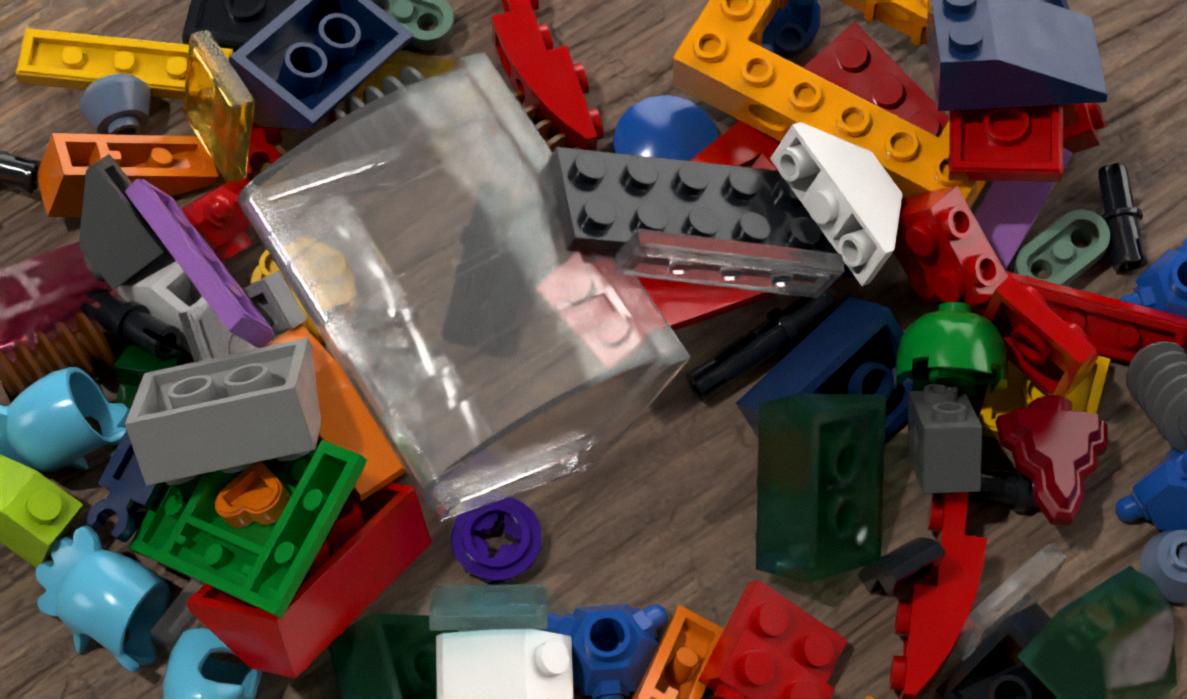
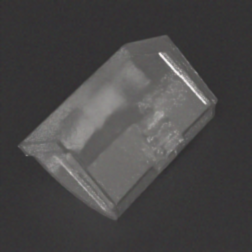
(449, 290)

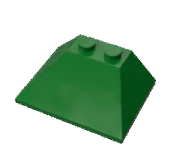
(256, 561)

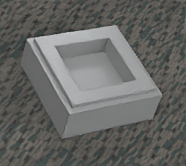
(275, 302)

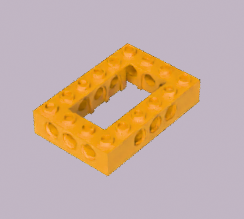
(732, 72)

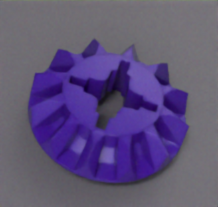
(511, 560)

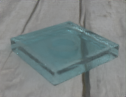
(489, 607)

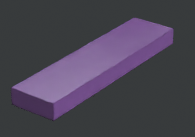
(200, 263)

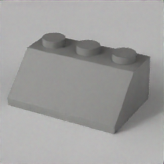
(225, 413)

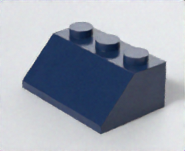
(315, 59)
(844, 355)

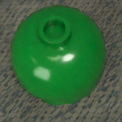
(954, 350)

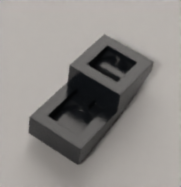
(903, 566)

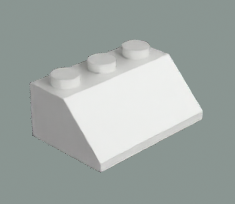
(504, 665)

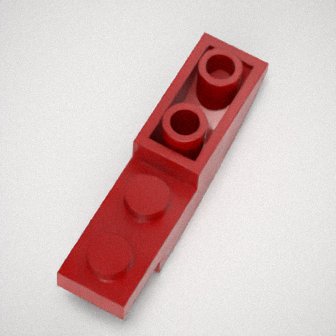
(545, 74)
(938, 611)

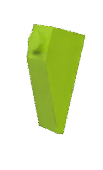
(33, 511)

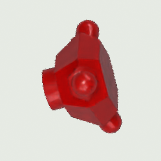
(221, 219)

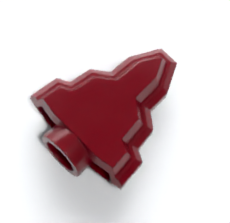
(1055, 451)

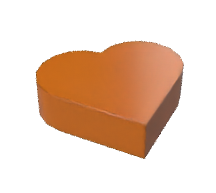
(252, 497)

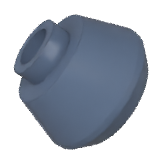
(117, 104)
(1164, 566)

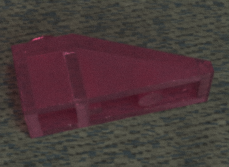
(43, 293)

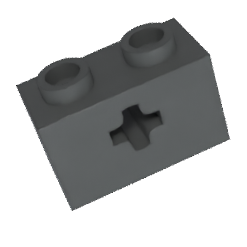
(944, 439)

